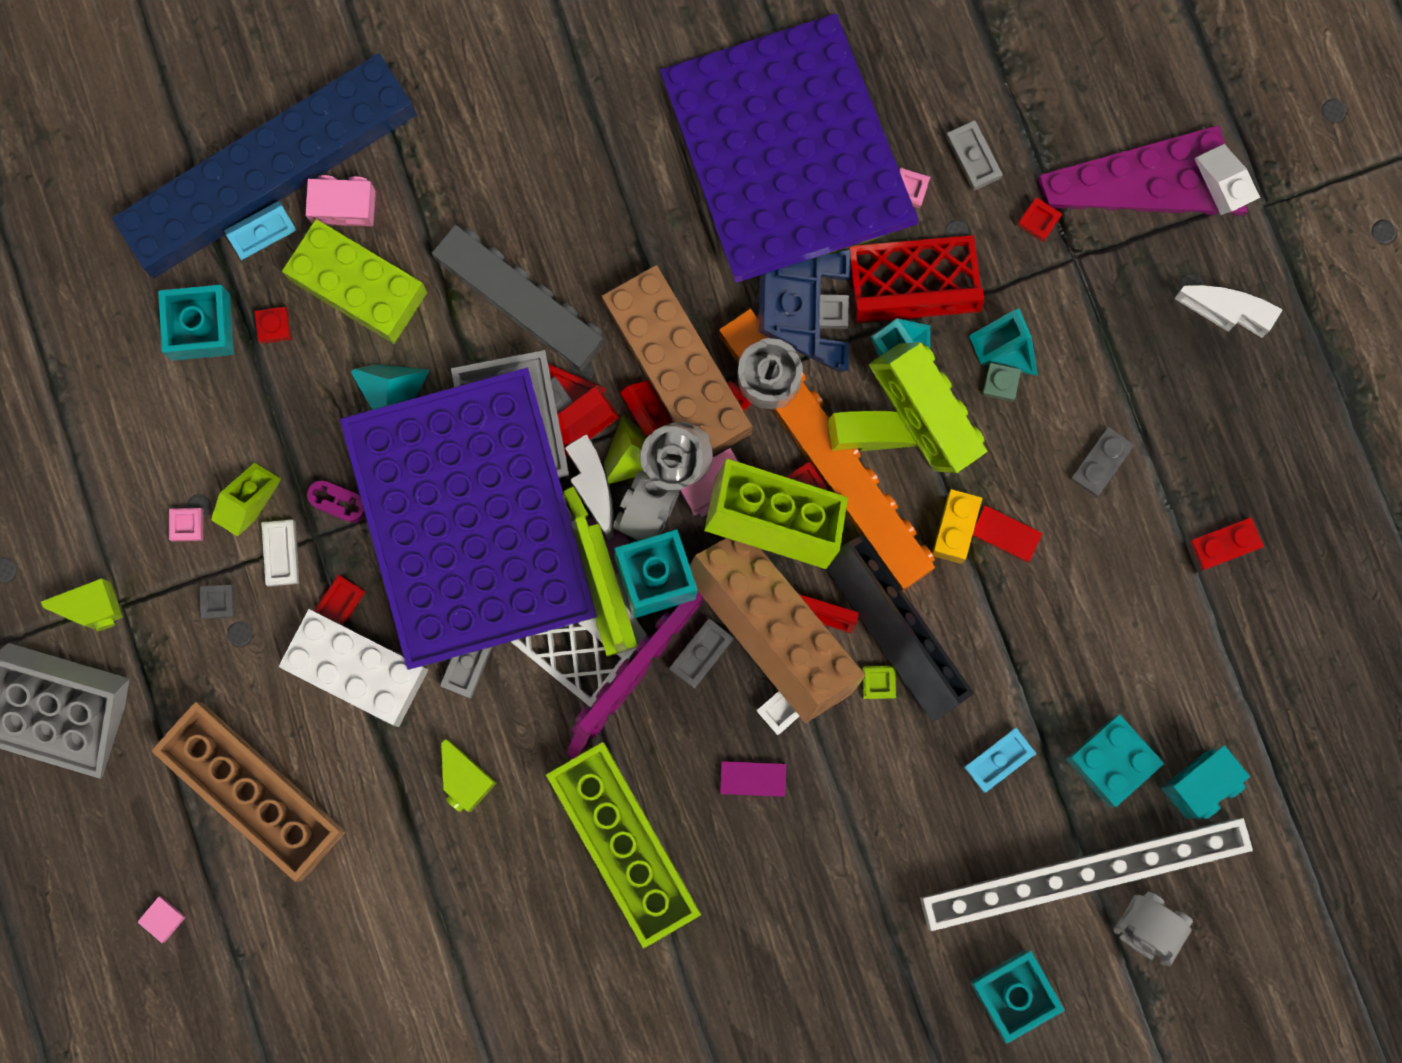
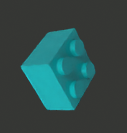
(196, 322)
(655, 573)
(1114, 761)
(1206, 783)
(1016, 995)

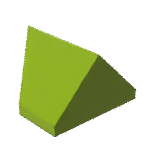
(624, 457)

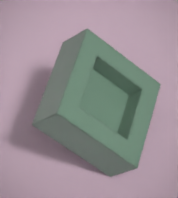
(1001, 382)

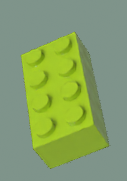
(355, 281)
(928, 407)
(776, 514)

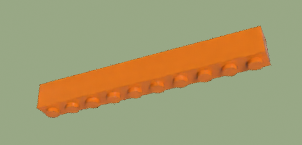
(841, 470)

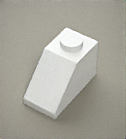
(1226, 179)

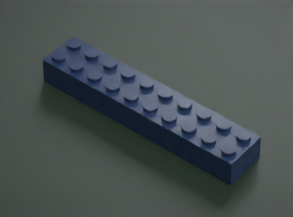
(265, 166)

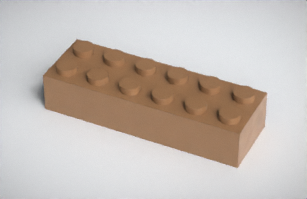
(676, 358)
(775, 627)
(248, 791)

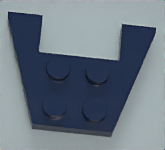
(792, 307)

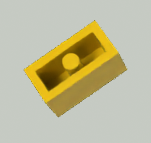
(956, 526)

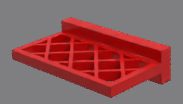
(921, 303)

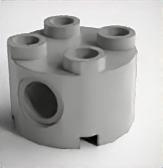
(769, 373)
(676, 455)
(645, 509)
(1153, 928)

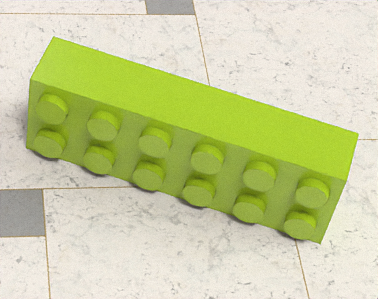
(623, 845)

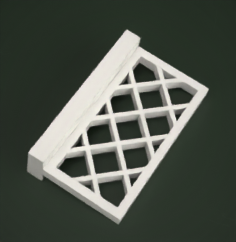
(591, 626)

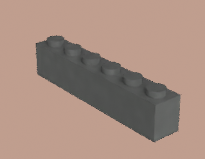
(518, 298)

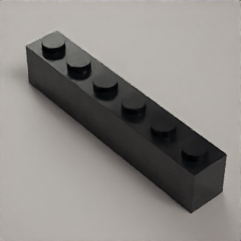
(898, 628)

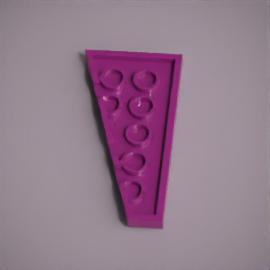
(1142, 179)
(629, 674)

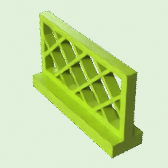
(604, 589)

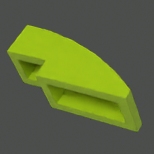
(868, 431)

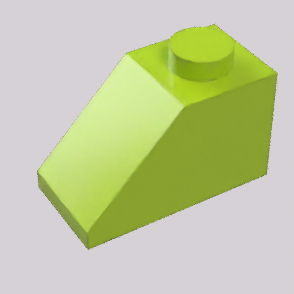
(244, 499)
(88, 605)
(463, 778)

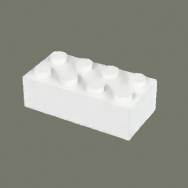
(352, 668)

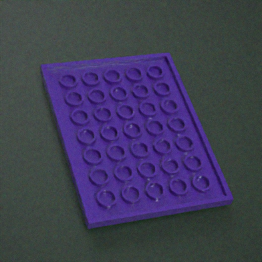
(788, 148)
(468, 518)

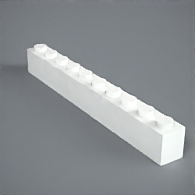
(1086, 874)

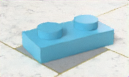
(260, 230)
(1000, 760)

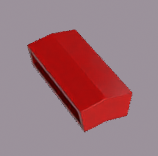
(586, 416)

